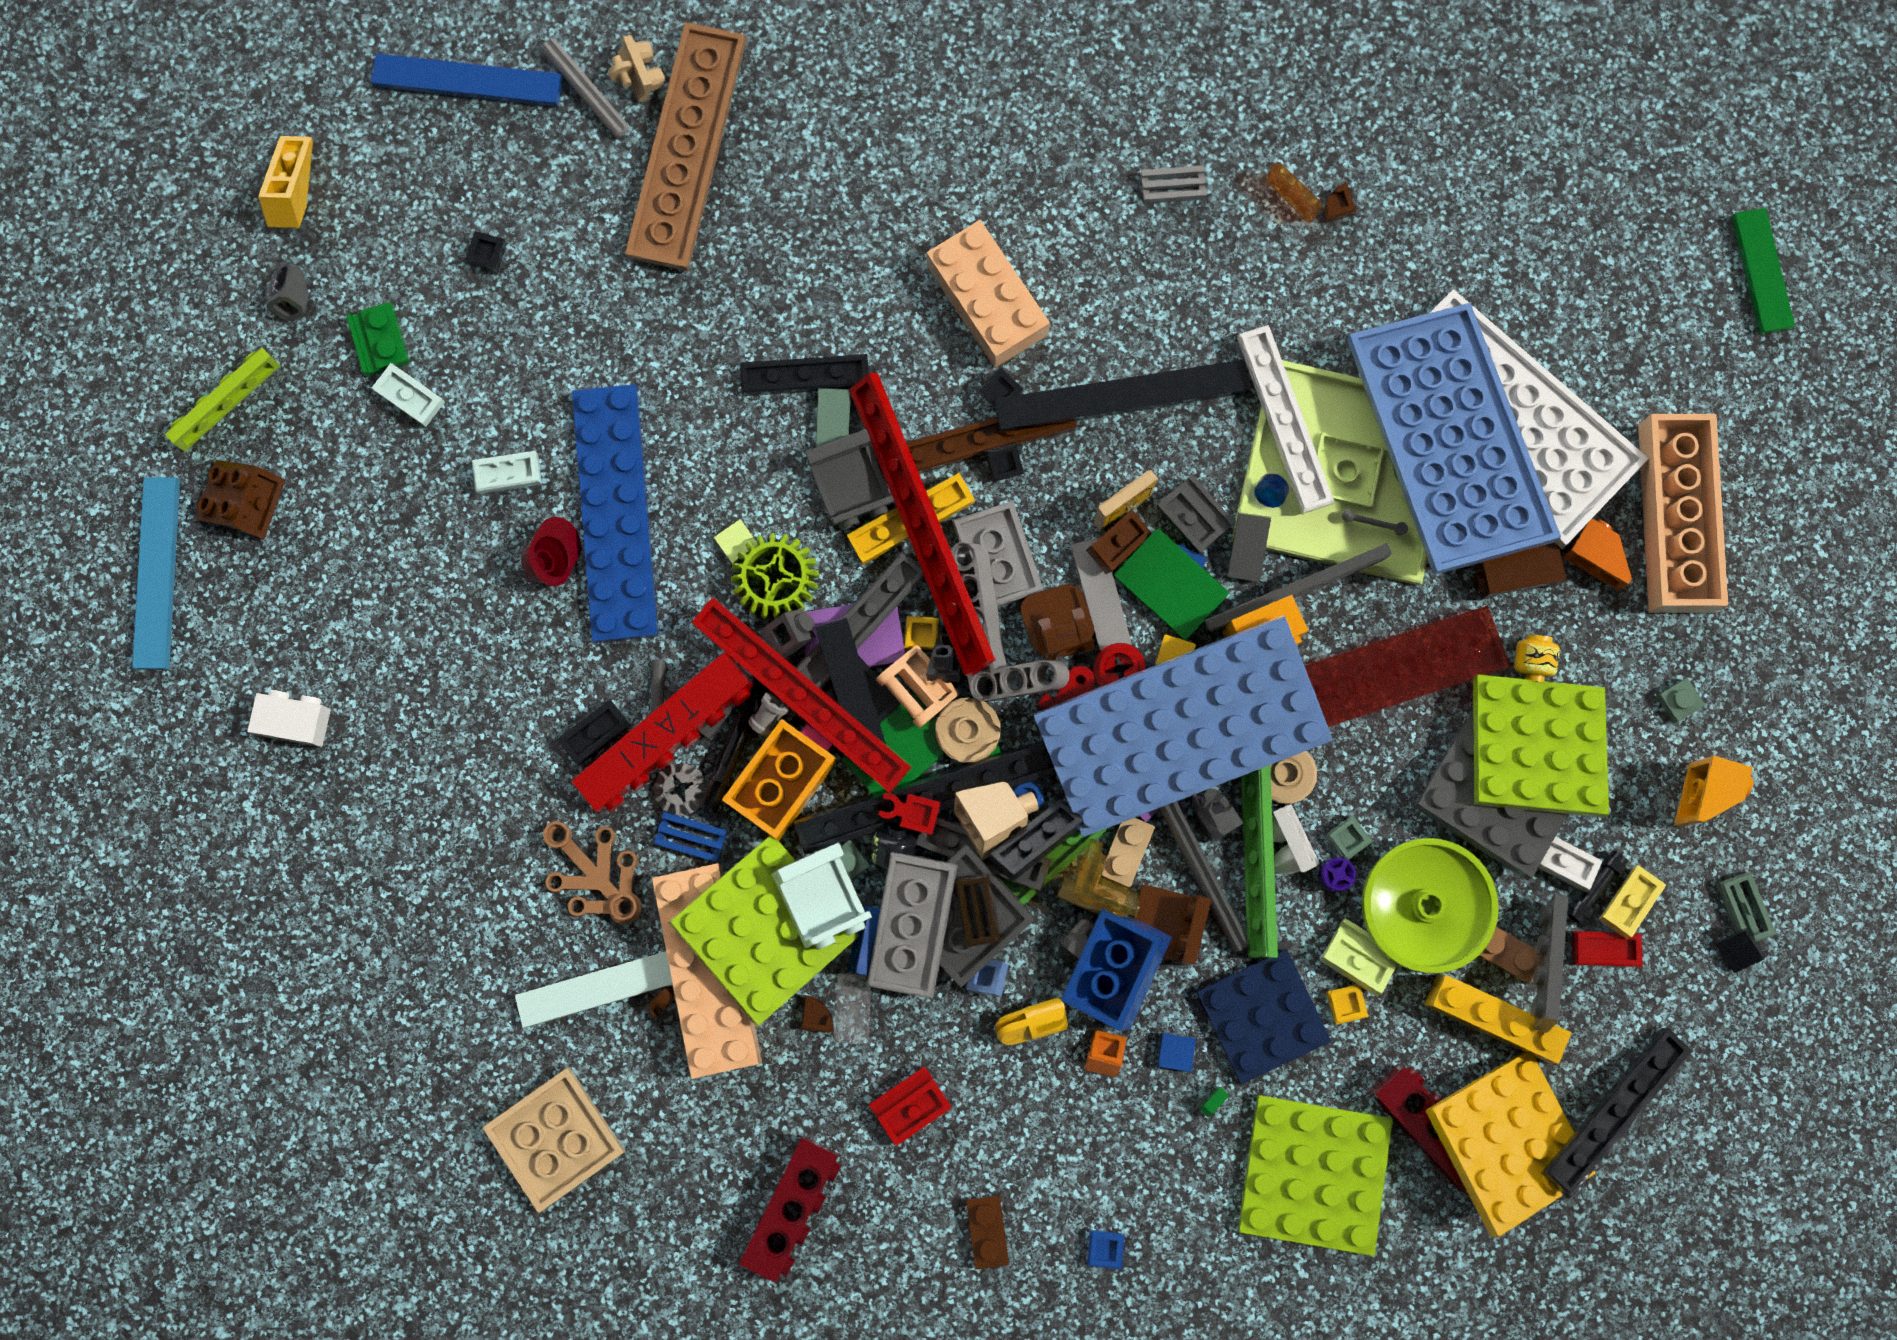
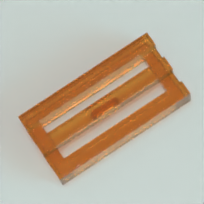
(1293, 192)

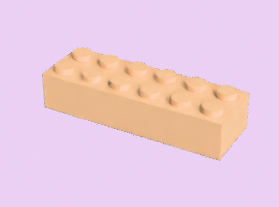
(1683, 514)
(713, 1025)

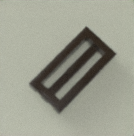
(991, 910)

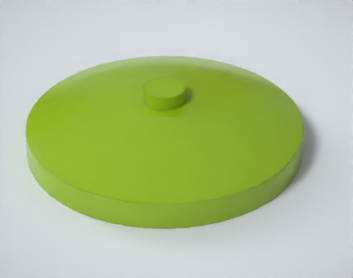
(1430, 905)

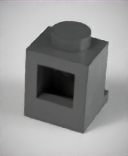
(795, 628)

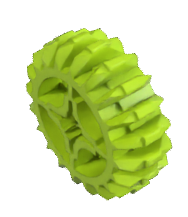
(762, 571)

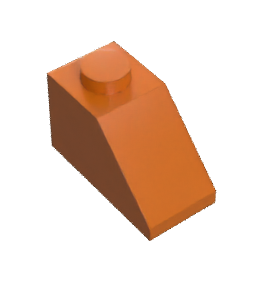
(1600, 554)

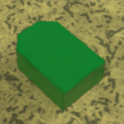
(1213, 1102)

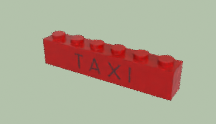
(663, 733)

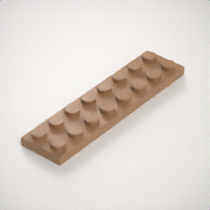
(686, 147)

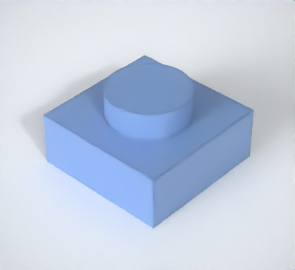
(989, 979)

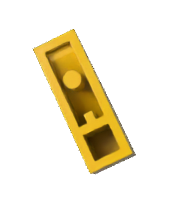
(287, 182)

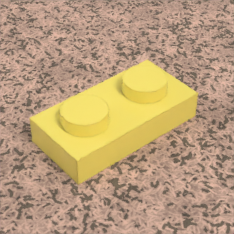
(1632, 902)

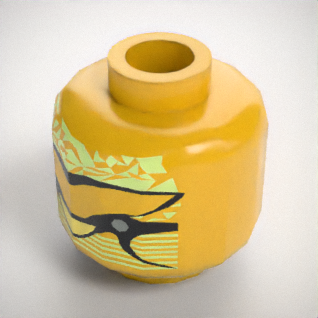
(1537, 657)

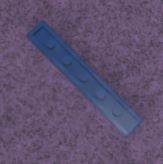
(466, 80)

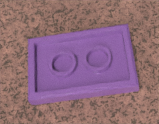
(879, 650)

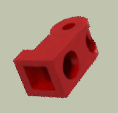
(1080, 682)

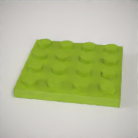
(1540, 746)
(749, 937)
(1315, 1175)

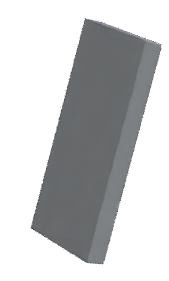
(912, 925)

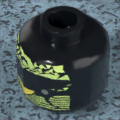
(890, 840)

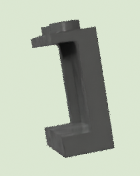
(849, 480)

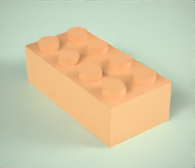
(987, 293)

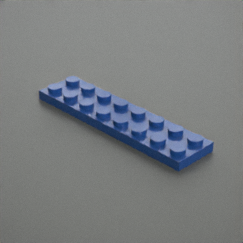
(615, 514)

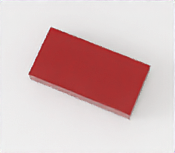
(1606, 949)

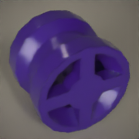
(1341, 870)

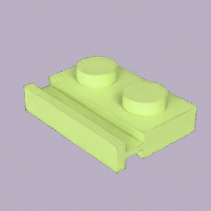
(1358, 958)

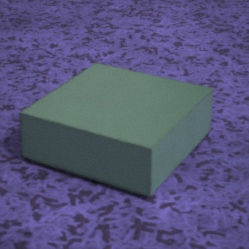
(1348, 838)

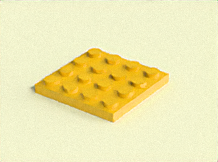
(1502, 1139)

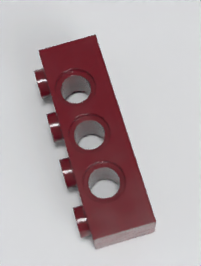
(1391, 1096)
(759, 1254)

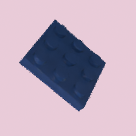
(1263, 1016)

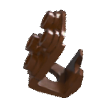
(1058, 622)

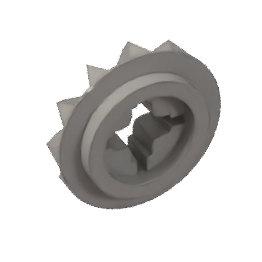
(673, 803)

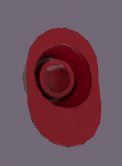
(551, 552)

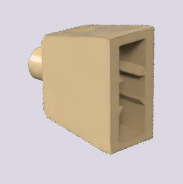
(992, 814)

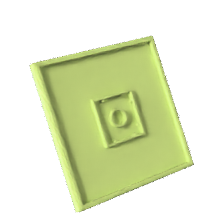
(1356, 473)

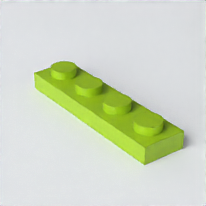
(216, 405)

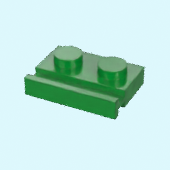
(378, 338)

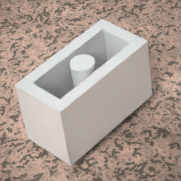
(289, 719)

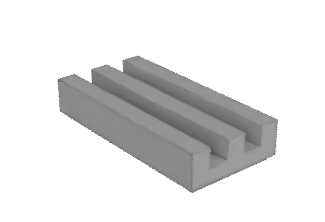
(1169, 173)

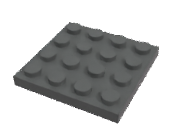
(1505, 834)

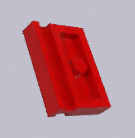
(910, 1106)

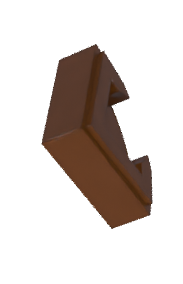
(1339, 204)
(660, 1003)
(816, 1016)

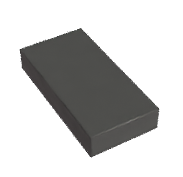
(1249, 546)

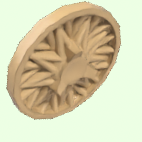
(1293, 778)

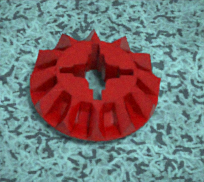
(1107, 660)

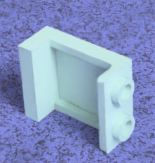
(820, 897)

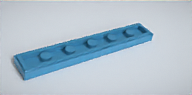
(156, 573)

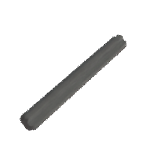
(1204, 876)

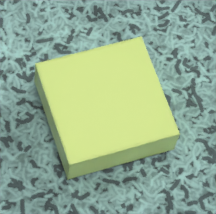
(734, 540)

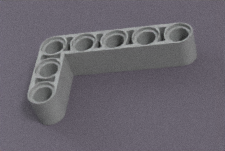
(985, 604)

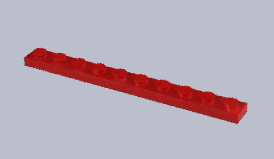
(922, 525)

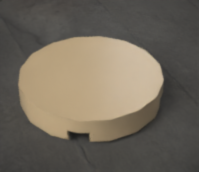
(967, 730)

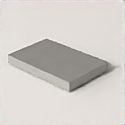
(1008, 551)

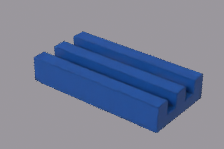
(664, 829)
(863, 945)

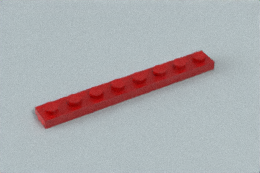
(802, 695)

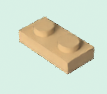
(1127, 851)

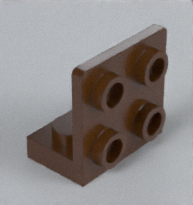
(240, 498)
(1177, 916)

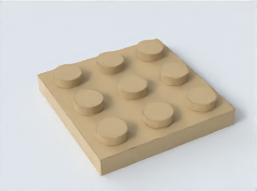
(553, 1139)

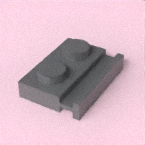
(1195, 514)

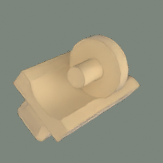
(631, 71)

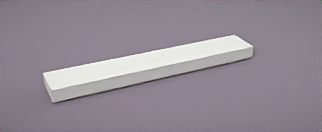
(1285, 419)

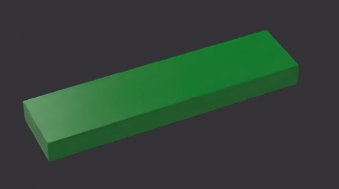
(1763, 271)

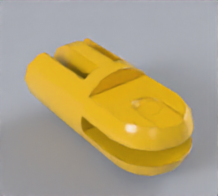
(1032, 1022)

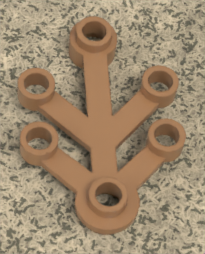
(596, 876)

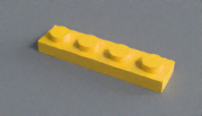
(889, 531)

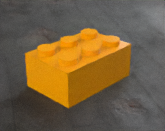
(780, 780)

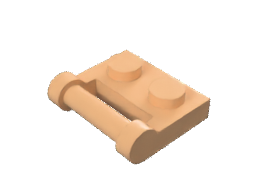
(913, 669)

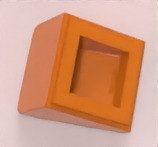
(1105, 1053)

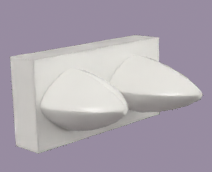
(1298, 853)

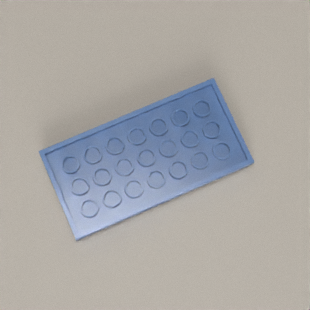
(1453, 438)
(1183, 726)

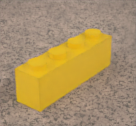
(1495, 1018)

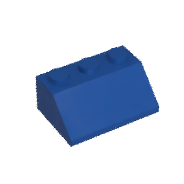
(1116, 969)

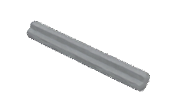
(585, 88)

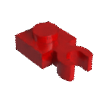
(916, 813)

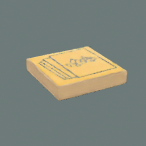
(1125, 500)

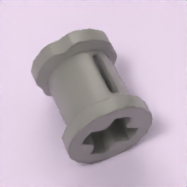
(768, 714)

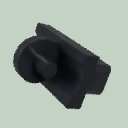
(944, 660)

